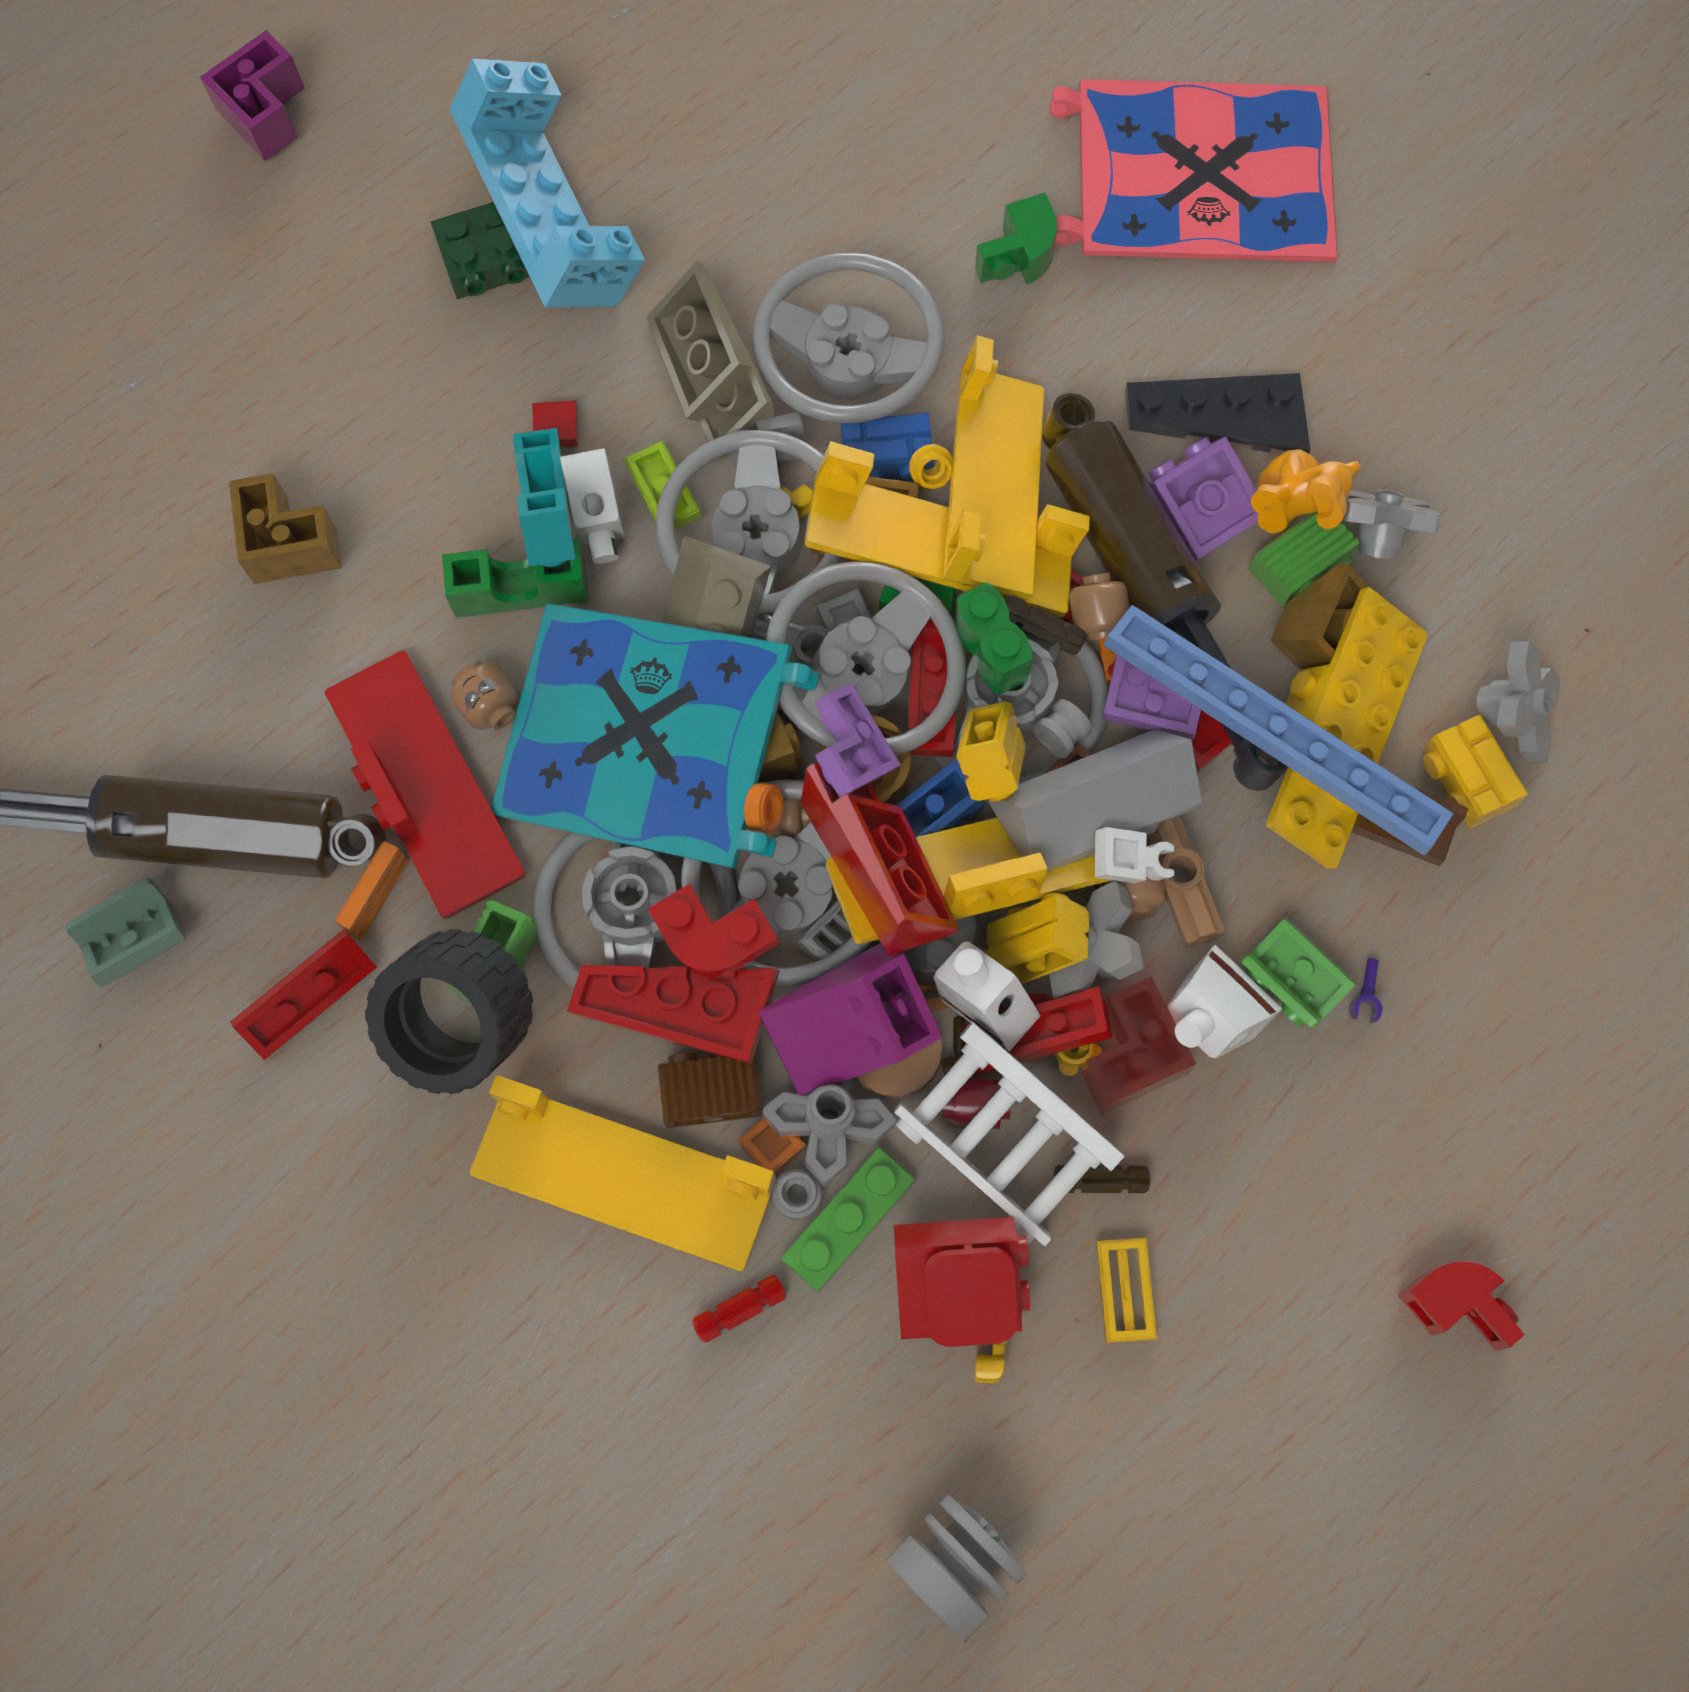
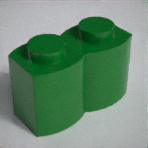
(987, 633)

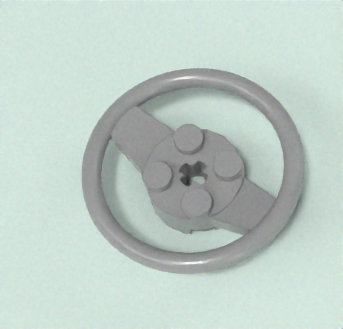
(822, 339)
(752, 505)
(875, 644)
(1038, 694)
(799, 859)
(626, 931)

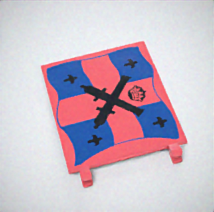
(1201, 170)

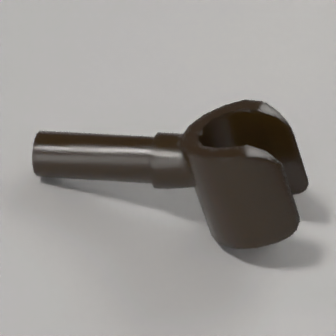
(948, 1062)

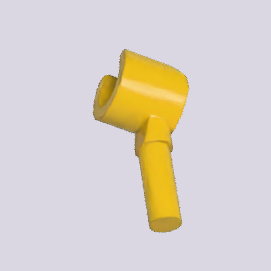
(800, 499)
(990, 1366)

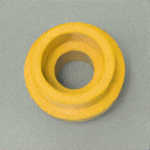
(934, 477)

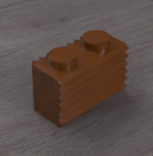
(708, 1090)

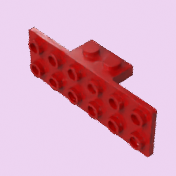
(423, 785)

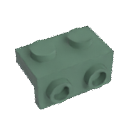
(125, 931)

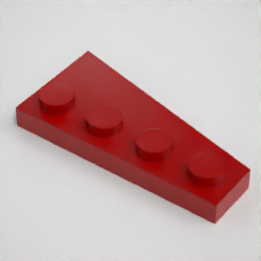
(679, 1004)

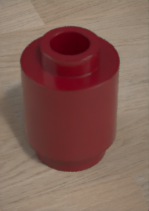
(969, 1102)

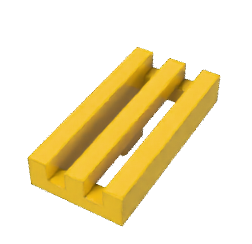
(1129, 1333)

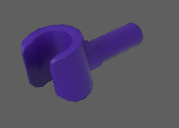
(1368, 993)

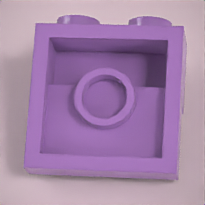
(1206, 495)

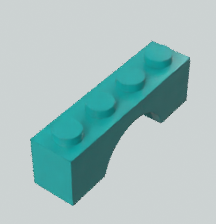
(543, 498)

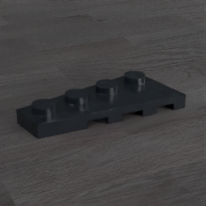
(1244, 409)

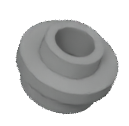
(794, 1178)

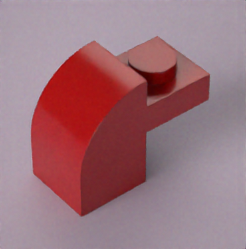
(1462, 1289)

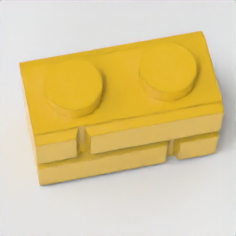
(991, 752)
(1474, 771)
(1040, 937)

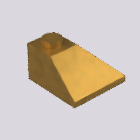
(1317, 617)

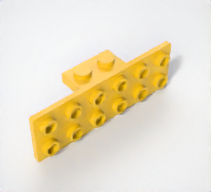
(1356, 703)
(976, 874)

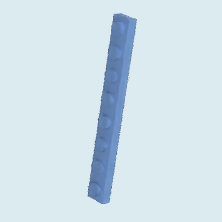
(1279, 730)

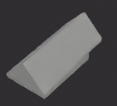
(1118, 788)

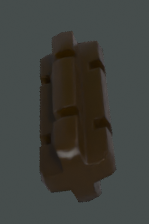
(1045, 625)
(1102, 1180)

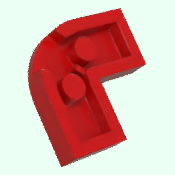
(710, 945)

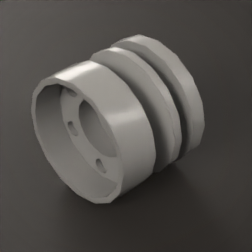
(956, 1567)

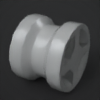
(1062, 728)

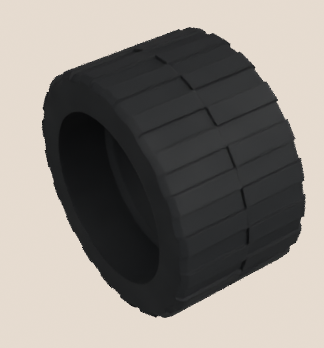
(410, 1039)

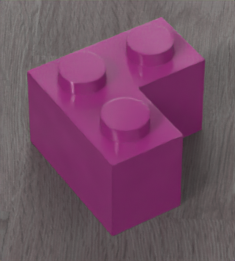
(251, 93)

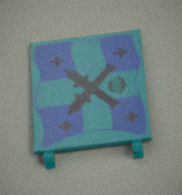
(645, 733)

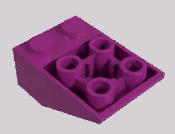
(850, 1021)

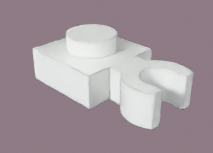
(1125, 858)

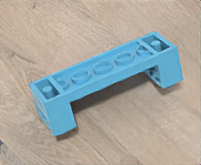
(502, 121)

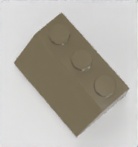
(715, 590)

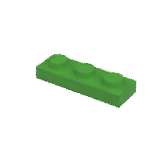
(848, 1220)

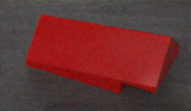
(879, 863)

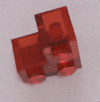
(1146, 1051)

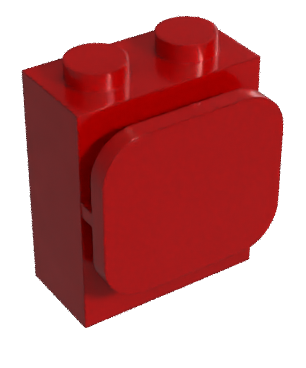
(961, 1280)

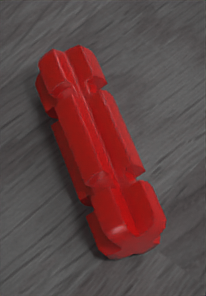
(739, 1308)

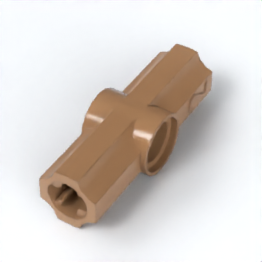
(1190, 901)

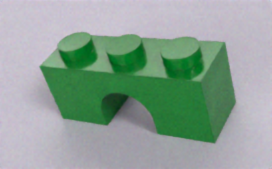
(484, 585)

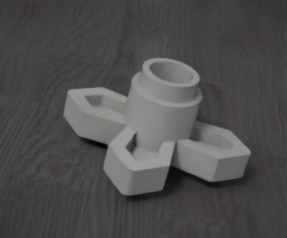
(1385, 520)
(1523, 701)
(1108, 950)
(855, 1120)

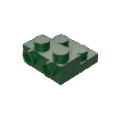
(478, 251)

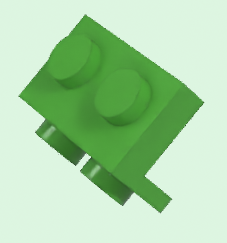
(1298, 974)

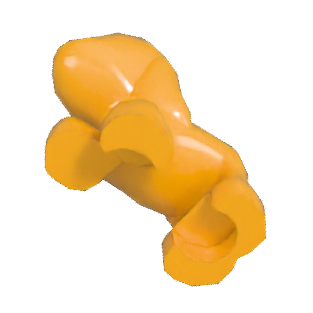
(1300, 486)

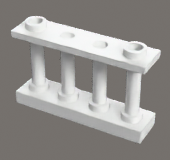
(1052, 1118)

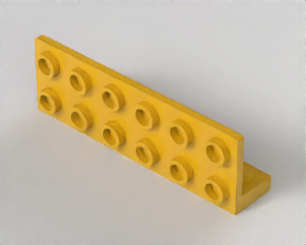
(994, 477)
(911, 533)
(623, 1176)

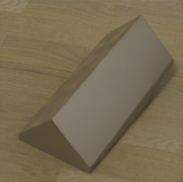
(708, 358)

